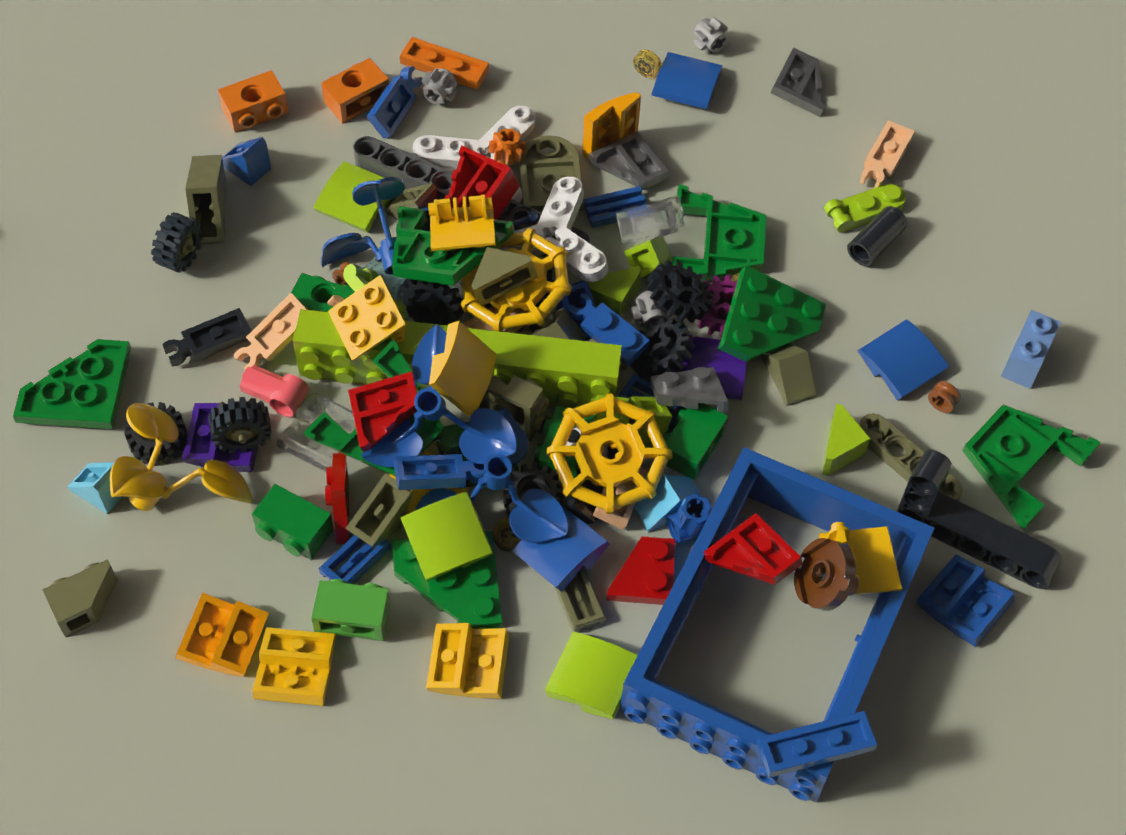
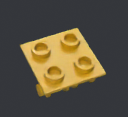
(461, 226)
(368, 318)
(872, 555)

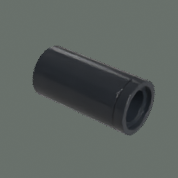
(877, 236)

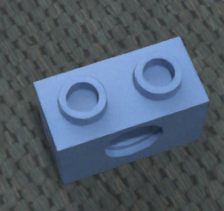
(1030, 349)

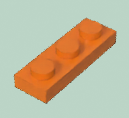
(428, 56)

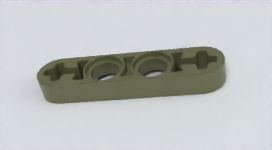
(902, 464)

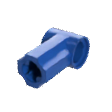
(689, 518)

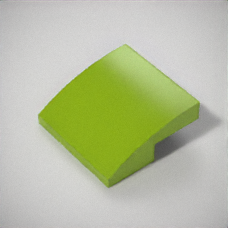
(337, 198)
(446, 535)
(591, 675)

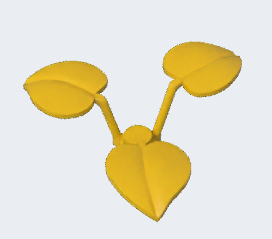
(145, 487)

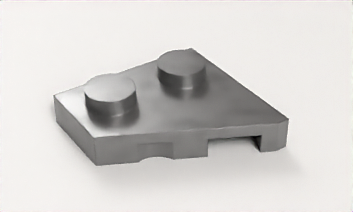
(800, 82)
(631, 161)
(689, 389)

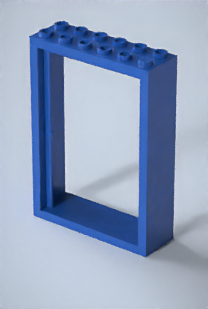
(812, 501)

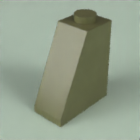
(207, 195)

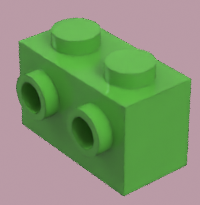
(351, 609)

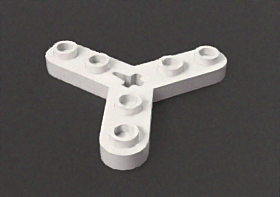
(445, 150)
(558, 220)

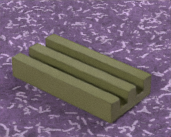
(587, 621)

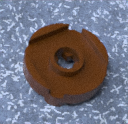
(840, 574)

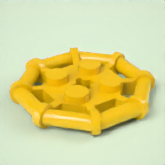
(528, 294)
(601, 469)

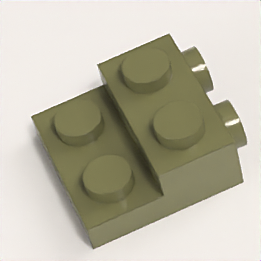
(522, 399)

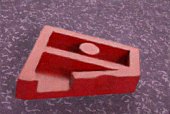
(382, 407)
(338, 495)
(755, 552)
(646, 573)

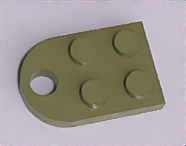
(542, 170)

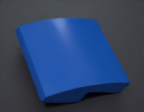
(687, 80)
(903, 358)
(564, 557)
(965, 600)

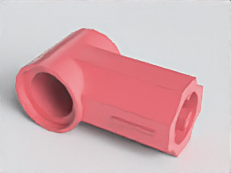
(281, 393)

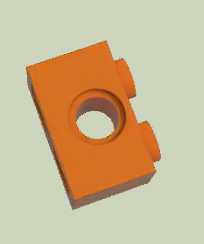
(354, 90)
(253, 101)

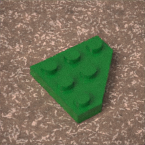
(767, 316)
(78, 389)
(463, 593)

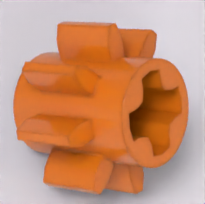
(507, 146)

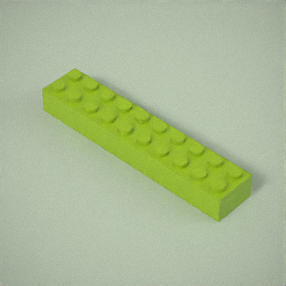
(565, 368)

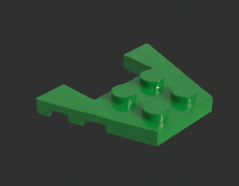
(731, 237)
(417, 262)
(332, 435)
(1011, 447)

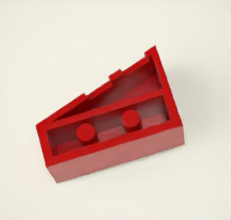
(482, 176)

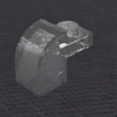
(651, 220)

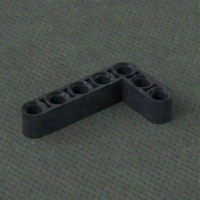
(973, 530)

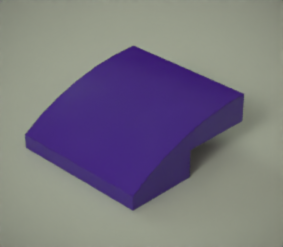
(727, 367)
(200, 447)

